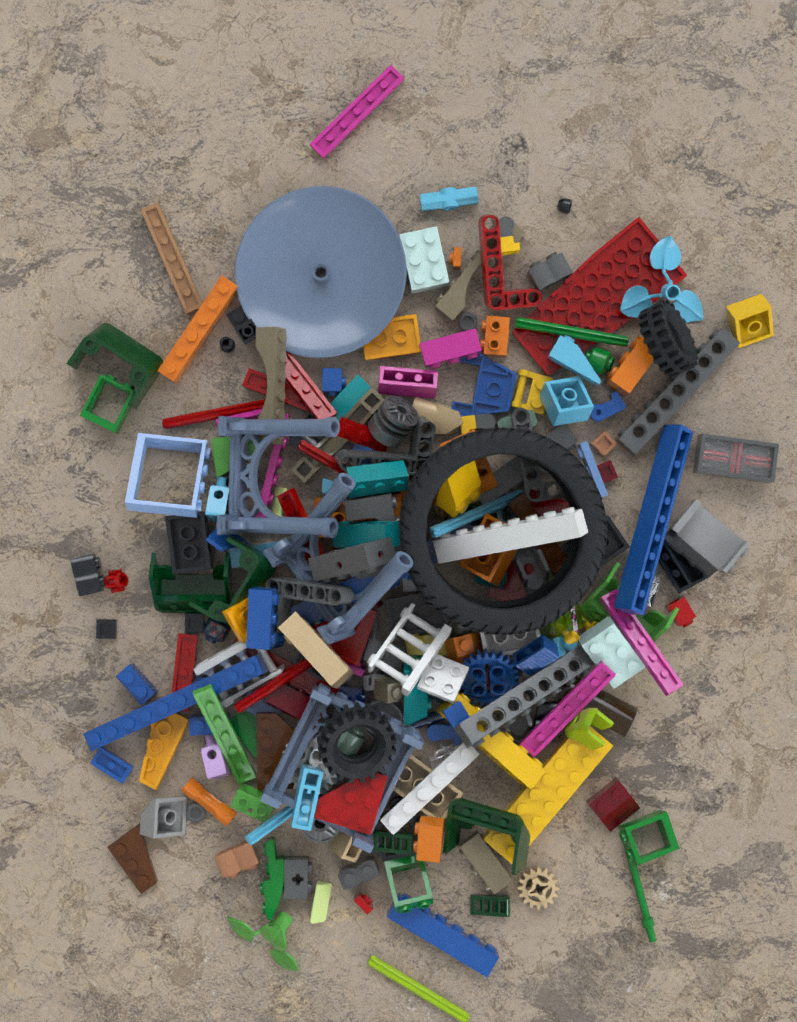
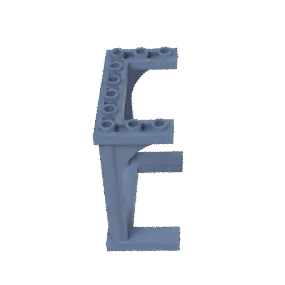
(321, 697)

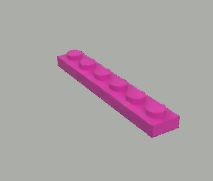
(356, 112)
(271, 478)
(643, 645)
(567, 708)

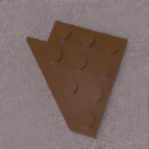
(272, 737)

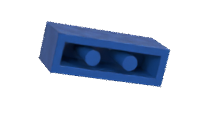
(262, 618)

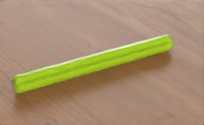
(418, 989)

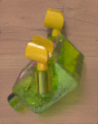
(570, 624)

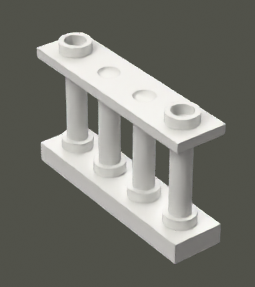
(223, 658)
(418, 666)

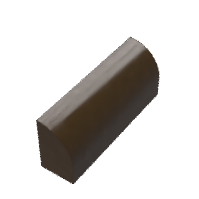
(612, 707)

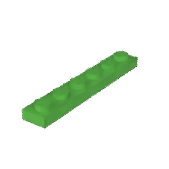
(224, 733)

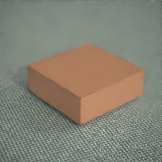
(603, 443)

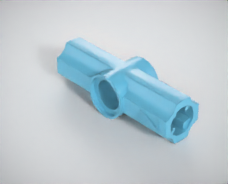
(449, 199)

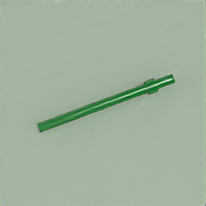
(647, 920)

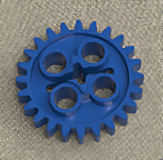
(506, 676)

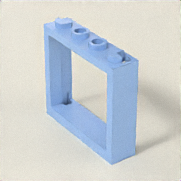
(168, 443)

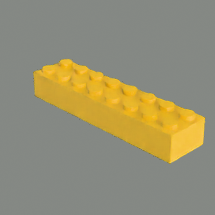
(565, 772)

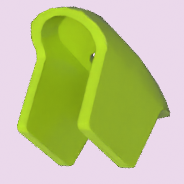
(580, 730)

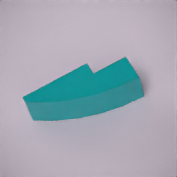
(349, 396)

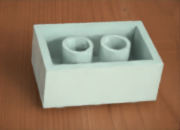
(424, 260)
(608, 644)

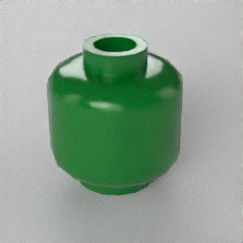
(600, 360)

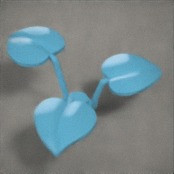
(663, 256)

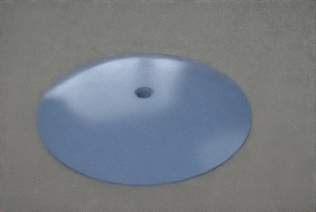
(316, 232)

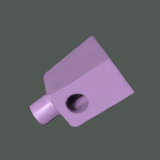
(216, 767)

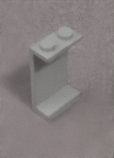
(709, 537)

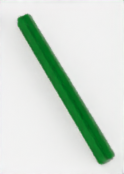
(570, 331)

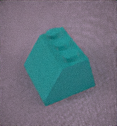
(378, 478)
(417, 701)

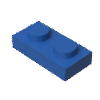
(112, 765)

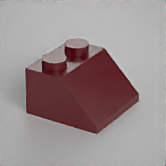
(613, 804)

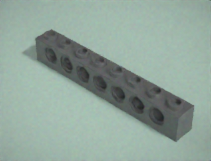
(633, 444)
(468, 730)

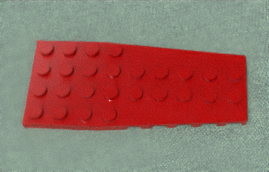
(595, 292)

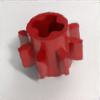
(116, 580)

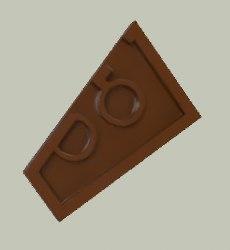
(134, 859)

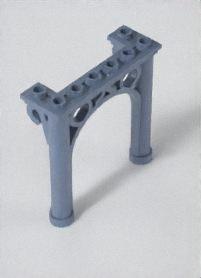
(240, 433)
(293, 551)

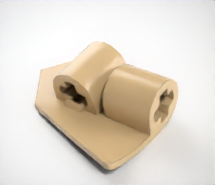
(439, 414)

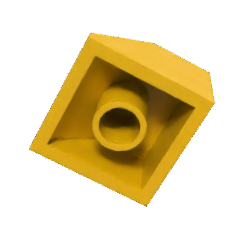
(750, 320)

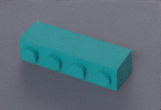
(359, 532)

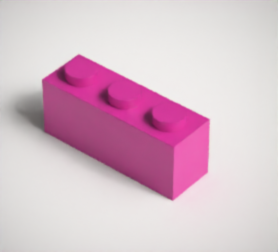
(450, 349)
(407, 382)

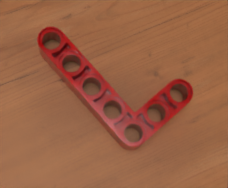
(497, 271)

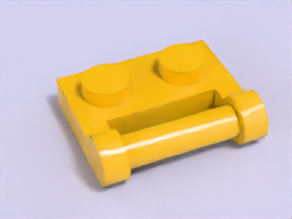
(533, 400)

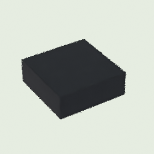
(194, 623)
(106, 628)

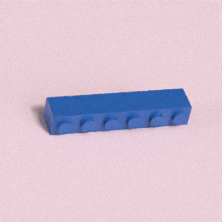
(447, 937)

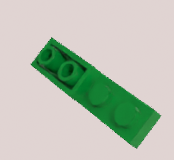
(272, 886)

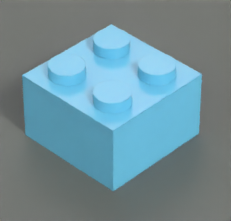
(566, 401)

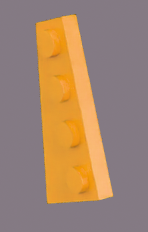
(161, 747)

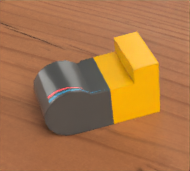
(506, 236)
(477, 422)

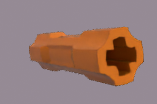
(220, 810)

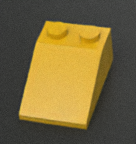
(460, 490)

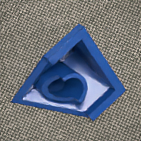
(220, 542)

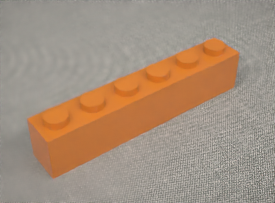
(198, 329)

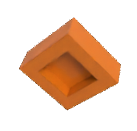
(455, 258)

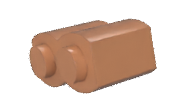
(237, 859)

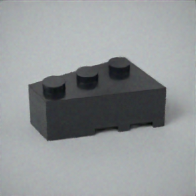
(682, 563)

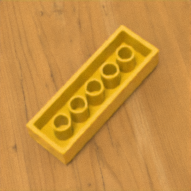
(503, 751)

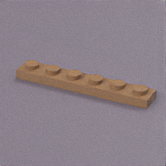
(172, 258)

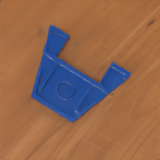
(492, 389)

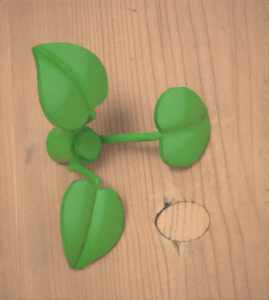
(274, 935)

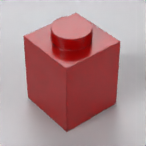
(685, 613)

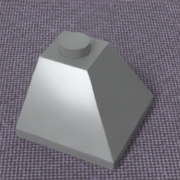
(164, 817)

